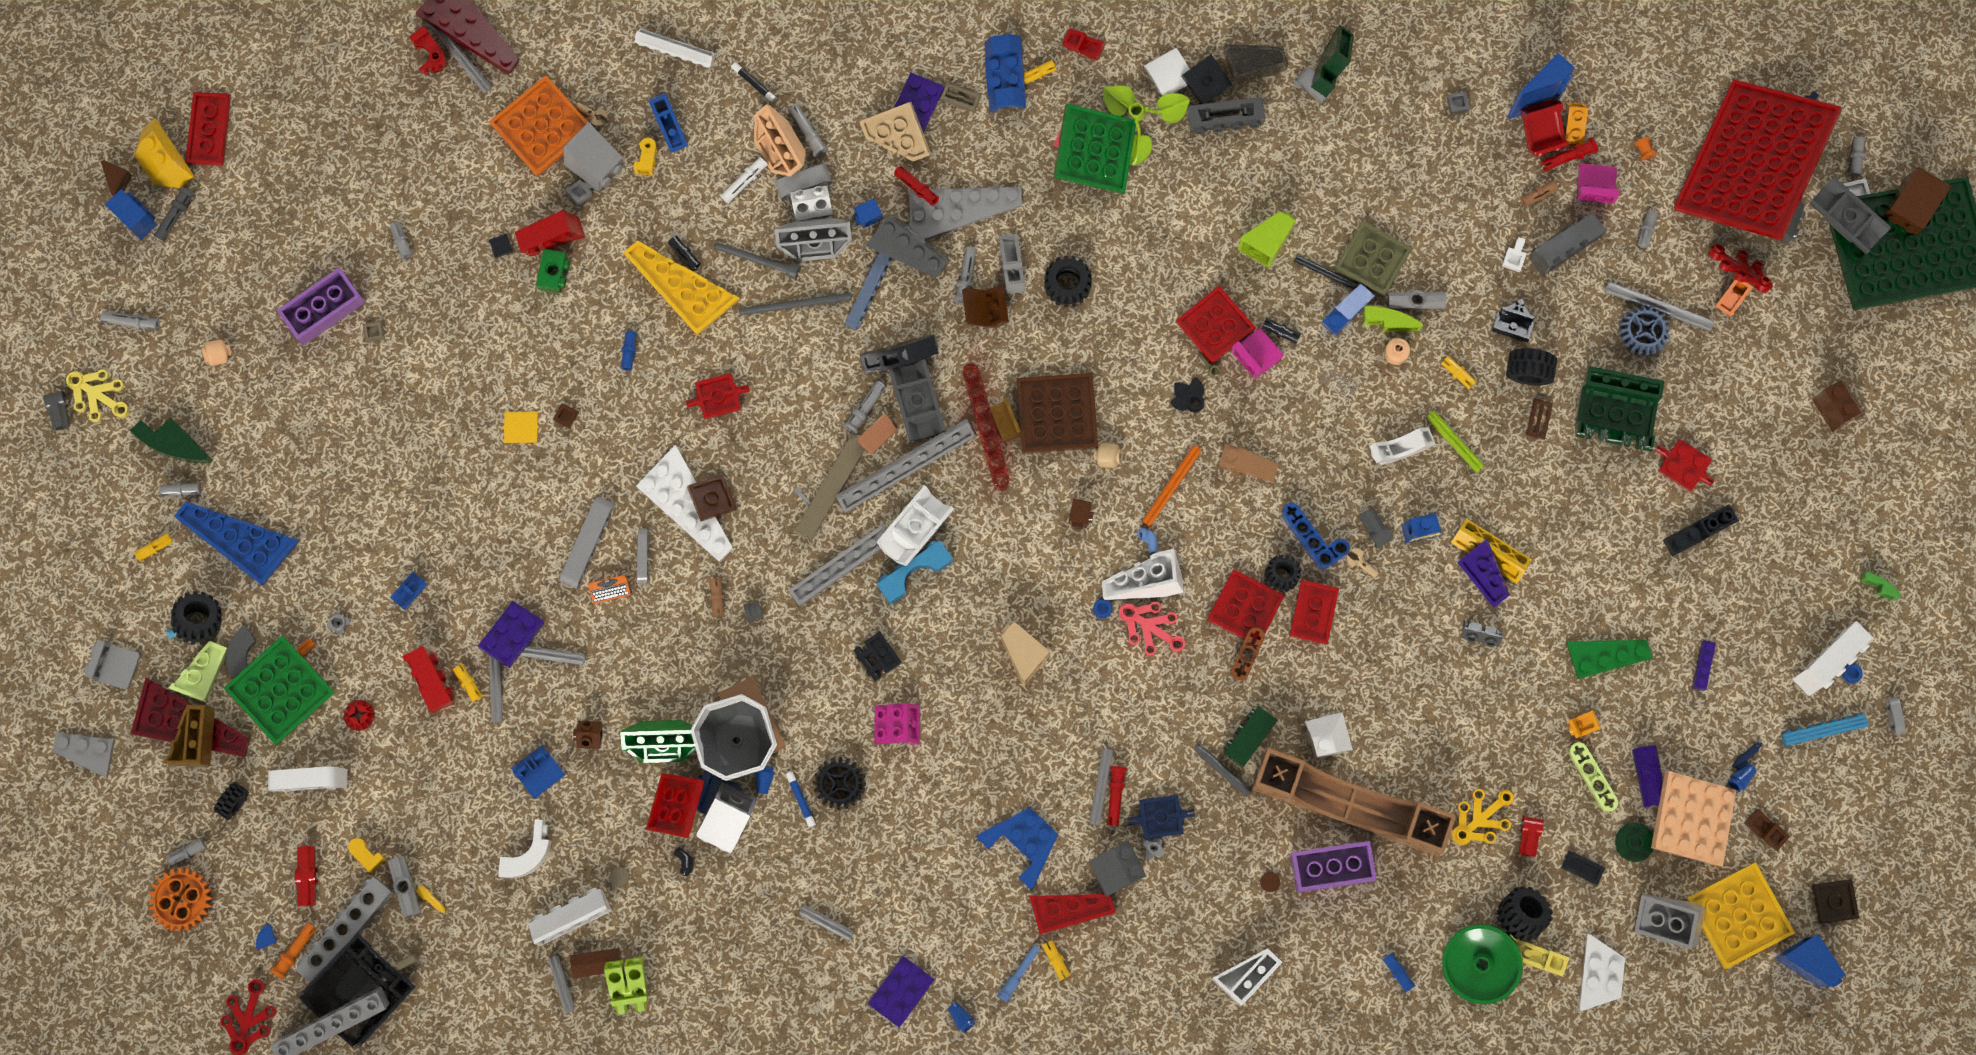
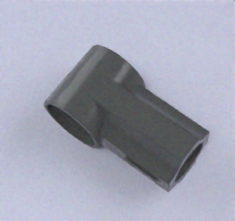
(57, 409)
(1377, 530)

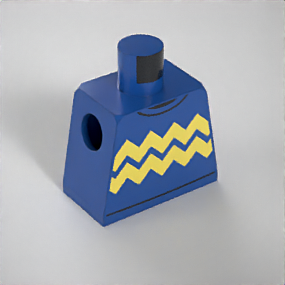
(1421, 527)

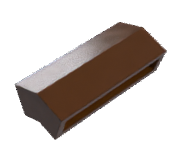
(592, 962)

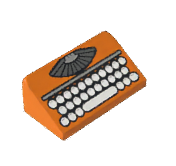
(609, 589)

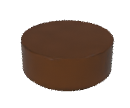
(1270, 882)

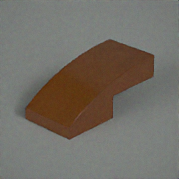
(1766, 829)

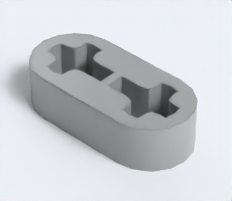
(1895, 716)

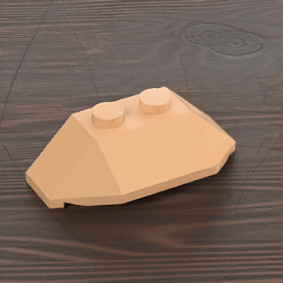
(778, 142)

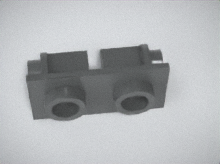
(1490, 636)

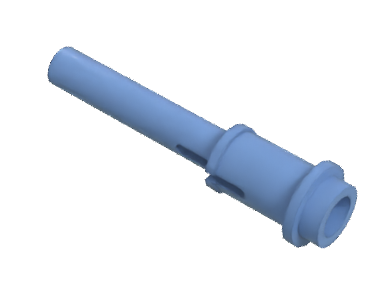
(1013, 981)

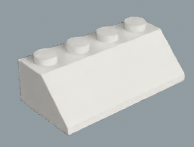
(569, 917)

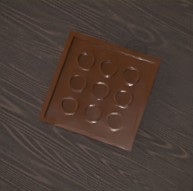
(1057, 413)

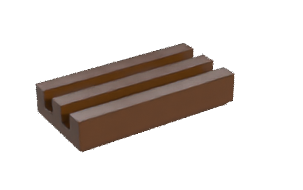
(1535, 434)

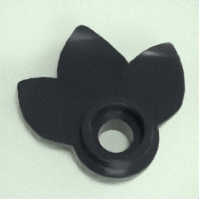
(1186, 394)

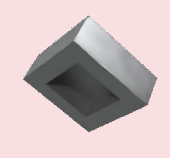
(1458, 103)

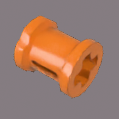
(1645, 148)

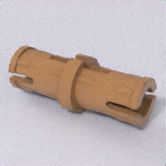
(1539, 193)
(716, 597)

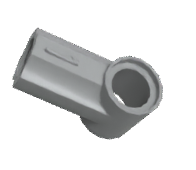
(1304, 80)

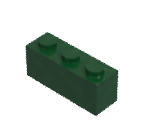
(1249, 736)

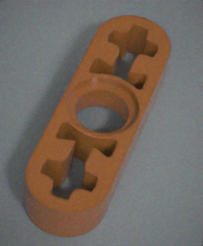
(1237, 664)

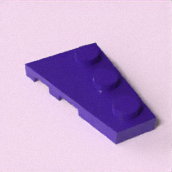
(1485, 573)

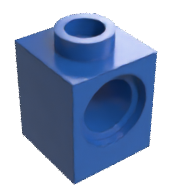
(867, 213)

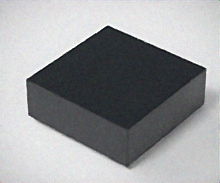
(500, 245)

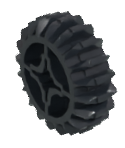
(845, 775)

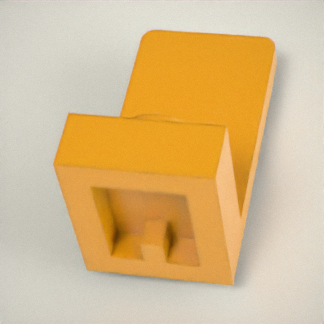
(1576, 122)

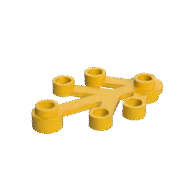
(1480, 819)

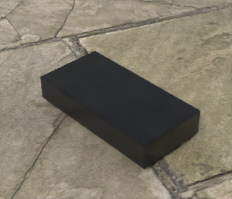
(1583, 867)

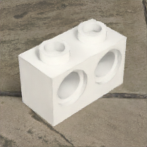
(812, 207)

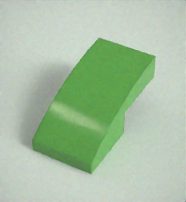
(1885, 589)

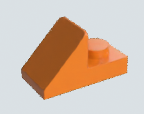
(1734, 296)

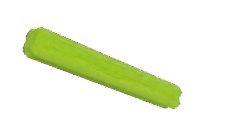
(1455, 441)

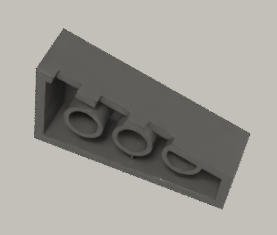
(1567, 243)
(905, 245)

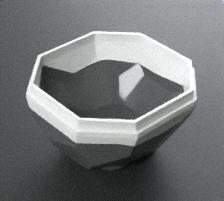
(721, 724)

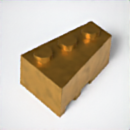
(194, 737)

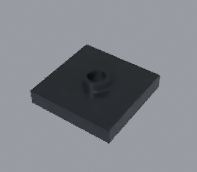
(1206, 80)

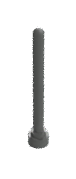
(791, 270)

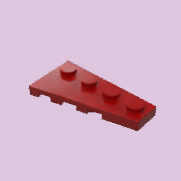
(1061, 911)

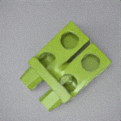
(630, 991)

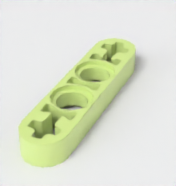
(1595, 775)

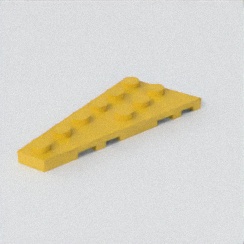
(687, 293)

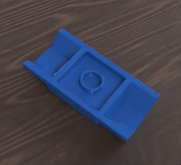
(1005, 72)

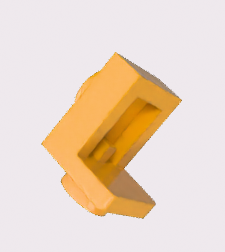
(1584, 724)

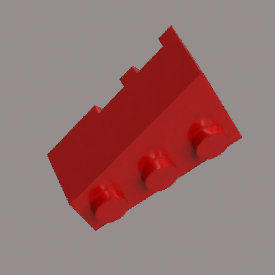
(429, 679)

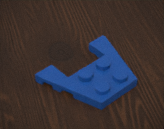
(1030, 836)

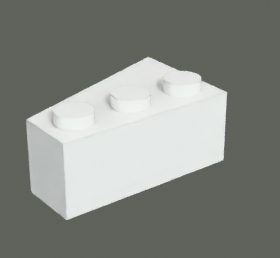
(1247, 976)

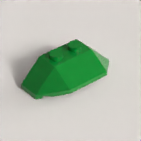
(658, 741)

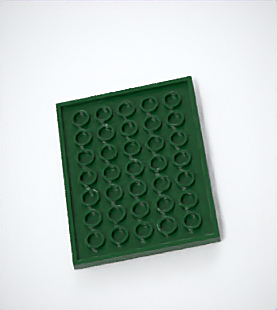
(1913, 265)

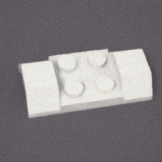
(914, 527)

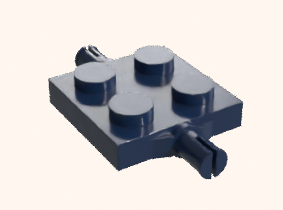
(1161, 817)

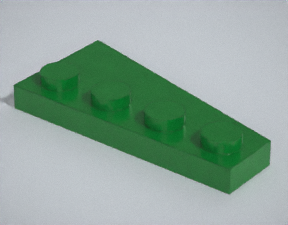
(1602, 656)

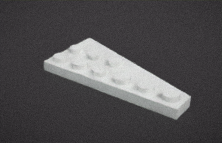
(668, 489)

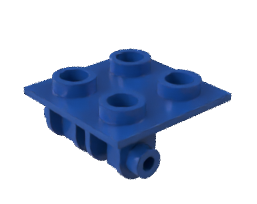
(538, 771)

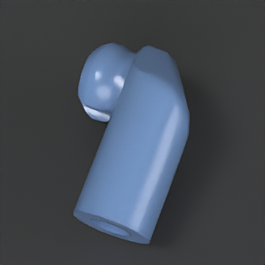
(1150, 538)

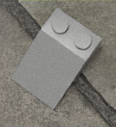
(1670, 920)

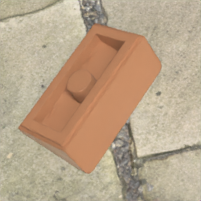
(877, 434)

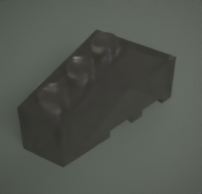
(1254, 61)

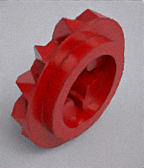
(366, 719)

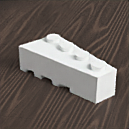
(1834, 659)

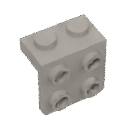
(112, 665)

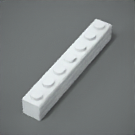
(674, 48)

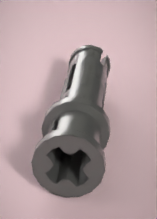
(178, 206)

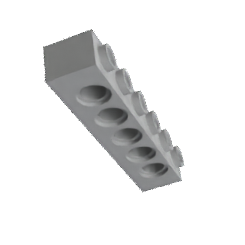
(345, 917)
(331, 1023)

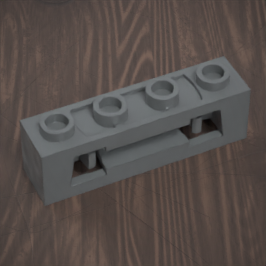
(1252, 115)

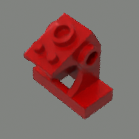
(424, 40)

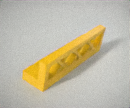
(1507, 562)

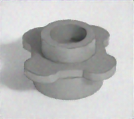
(332, 624)
(1154, 843)

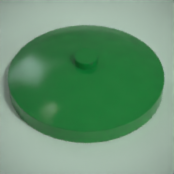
(1482, 964)

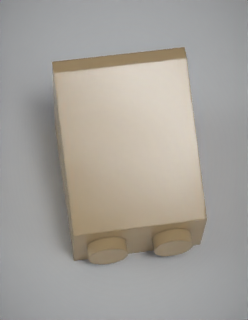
(1024, 651)

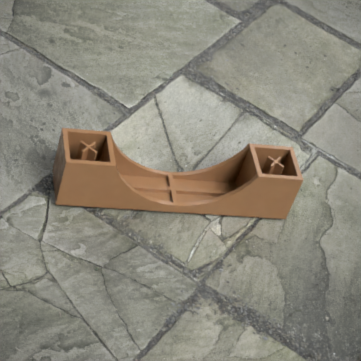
(1380, 814)

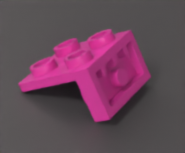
(1597, 183)
(1257, 353)
(897, 724)

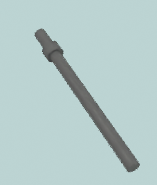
(832, 298)

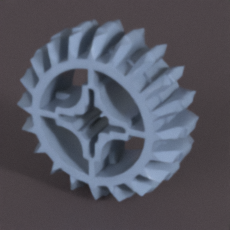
(1656, 344)

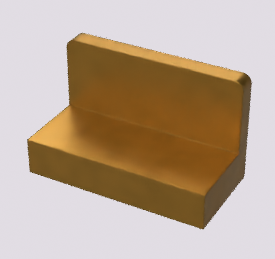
(1005, 421)

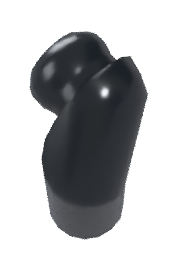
(686, 861)

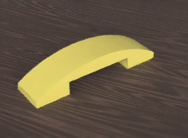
(1542, 958)

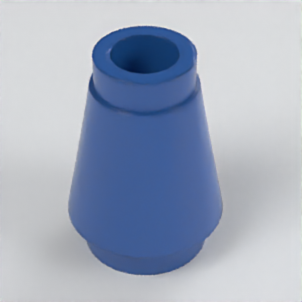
(1742, 778)
(764, 779)
(961, 1017)

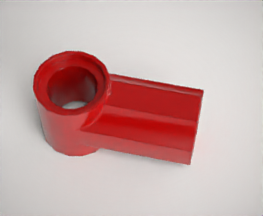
(1530, 835)

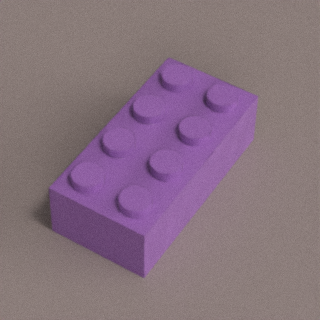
(321, 306)
(1333, 867)

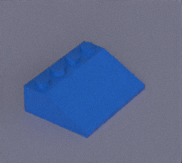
(1545, 86)

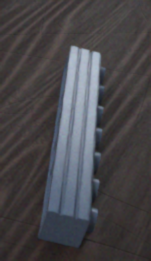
(868, 291)

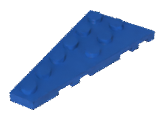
(244, 544)

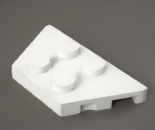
(1600, 975)

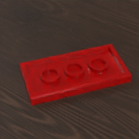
(208, 129)

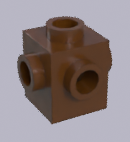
(588, 734)

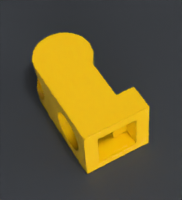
(647, 159)
(361, 851)

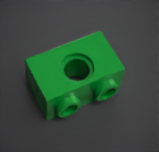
(549, 261)

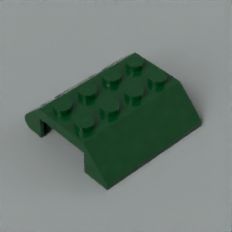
(1618, 407)

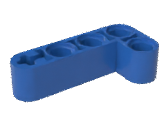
(1312, 534)

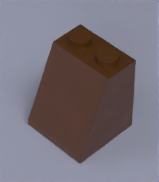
(1916, 200)
(1838, 405)

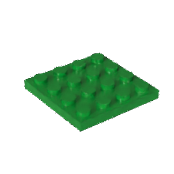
(1095, 149)
(279, 690)

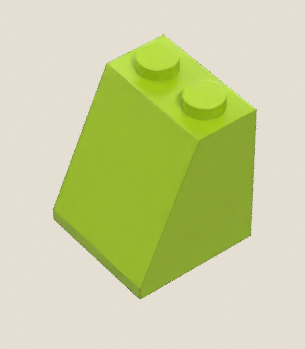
(1267, 238)

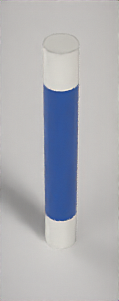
(800, 799)

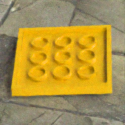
(1741, 916)

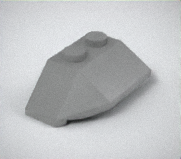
(813, 238)

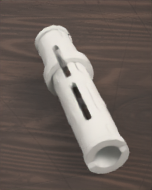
(749, 175)

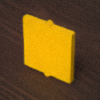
(520, 427)

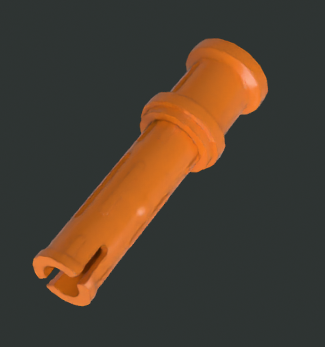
(288, 958)

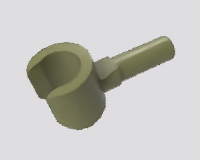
(1209, 366)

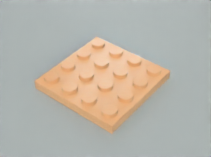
(1693, 818)

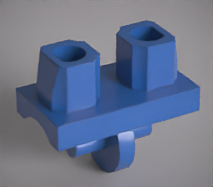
(409, 591)

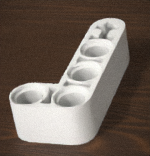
(307, 779)

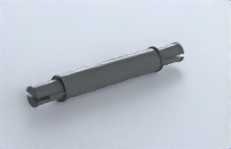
(1222, 770)

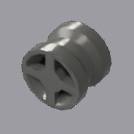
(753, 611)

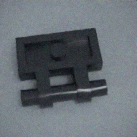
(882, 652)

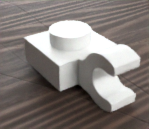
(1514, 257)

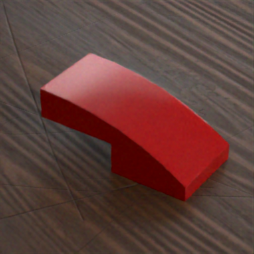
(1080, 43)

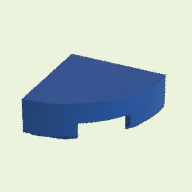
(265, 937)

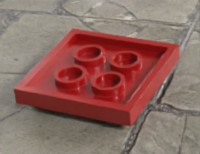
(1215, 324)
(1245, 605)
(675, 805)

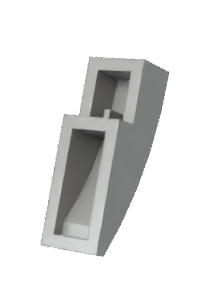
(1011, 264)

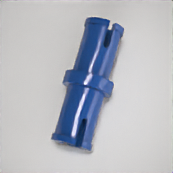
(628, 350)
(1399, 972)

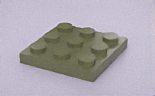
(1373, 259)

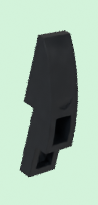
(899, 354)
(1700, 530)

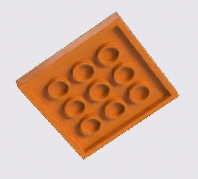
(539, 125)

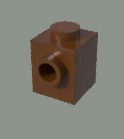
(1080, 514)

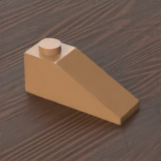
(1248, 463)

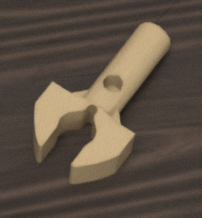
(587, 111)
(1361, 563)

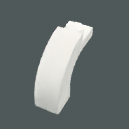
(1402, 447)
(532, 859)

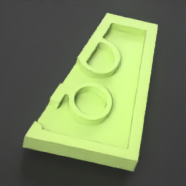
(202, 672)

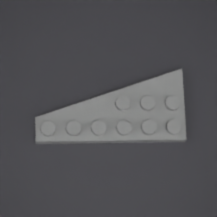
(960, 208)

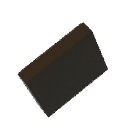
(1835, 901)

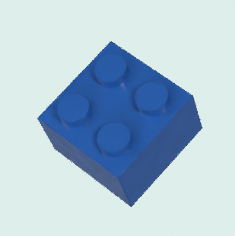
(132, 213)

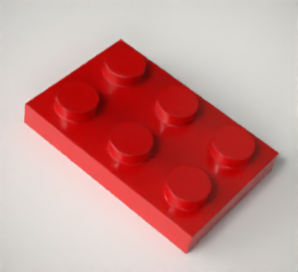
(1314, 612)

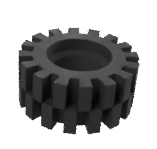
(1279, 582)
(231, 800)

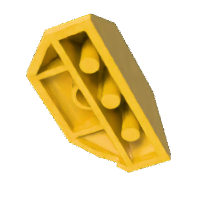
(161, 158)

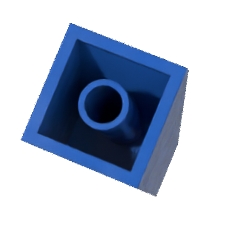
(1813, 962)

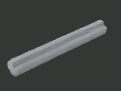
(554, 655)
(495, 690)
(1101, 786)

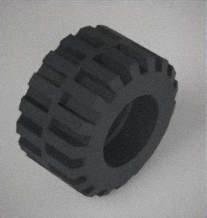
(1065, 296)
(1531, 366)
(191, 631)
(1533, 905)

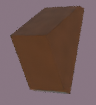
(116, 177)

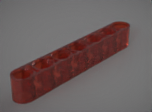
(986, 418)

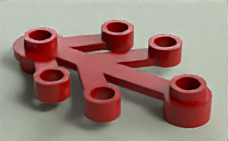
(1742, 269)
(247, 1020)

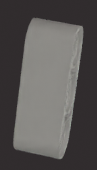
(803, 180)

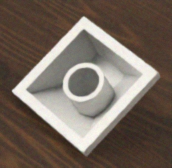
(1328, 735)

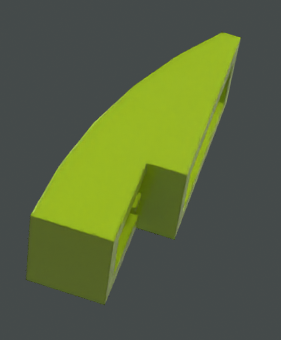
(1390, 319)

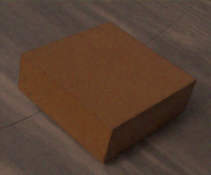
(565, 415)

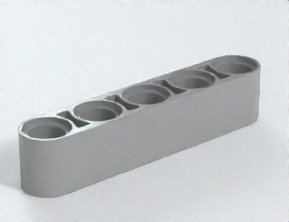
(586, 542)

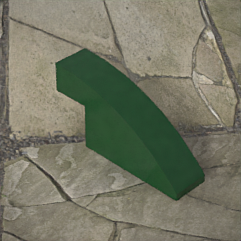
(1333, 61)
(171, 442)

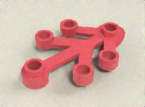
(1149, 626)

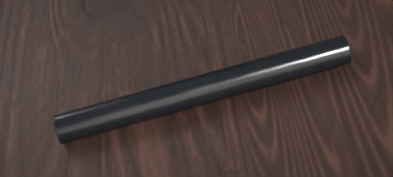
(1326, 272)

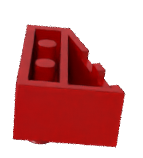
(549, 233)

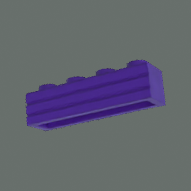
(1703, 665)

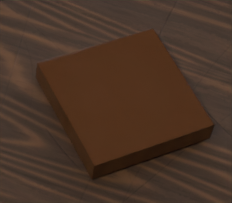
(711, 498)

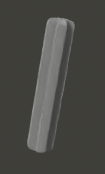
(826, 922)
(561, 984)

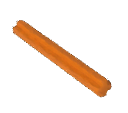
(1171, 486)

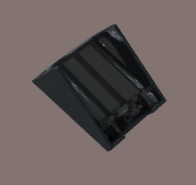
(349, 976)

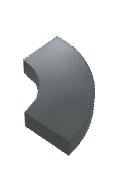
(237, 651)

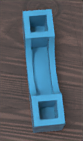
(934, 557)

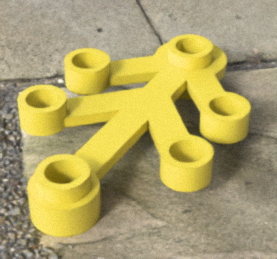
(95, 393)

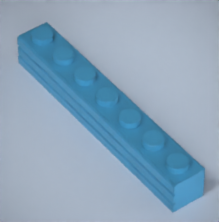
(1824, 729)

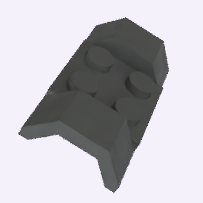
(1849, 215)
(917, 401)

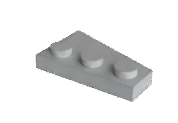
(86, 751)

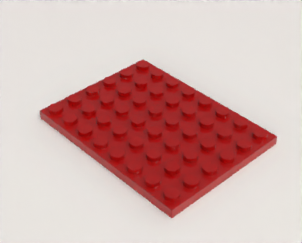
(1757, 159)

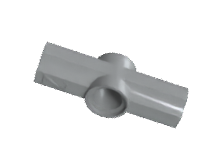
(1404, 301)
(407, 899)

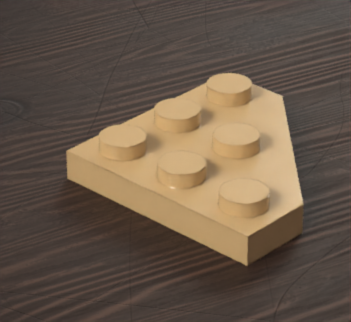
(898, 132)

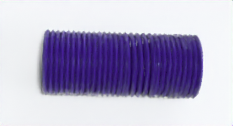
(1649, 783)

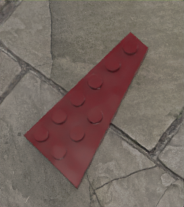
(160, 715)

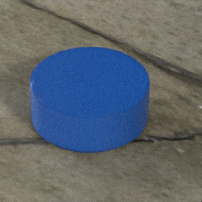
(1102, 608)
(1853, 673)

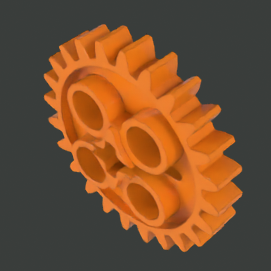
(195, 908)

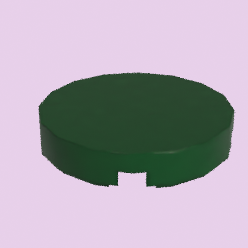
(1630, 846)

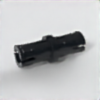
(684, 253)
(1281, 330)

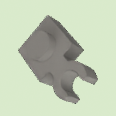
(580, 192)

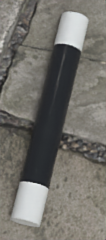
(752, 81)

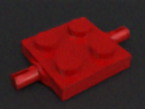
(717, 396)
(1685, 465)

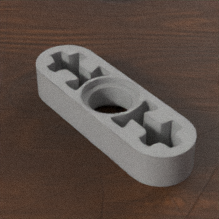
(642, 551)

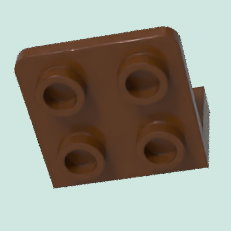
(985, 307)

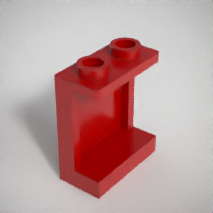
(1544, 127)

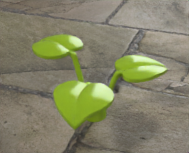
(1122, 98)

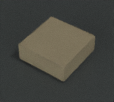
(373, 332)
(407, 962)

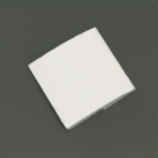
(1167, 72)

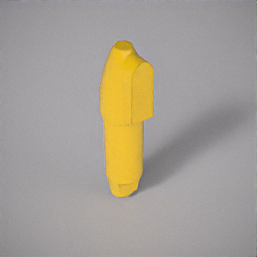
(425, 894)

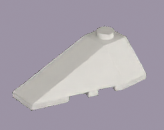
(1152, 578)

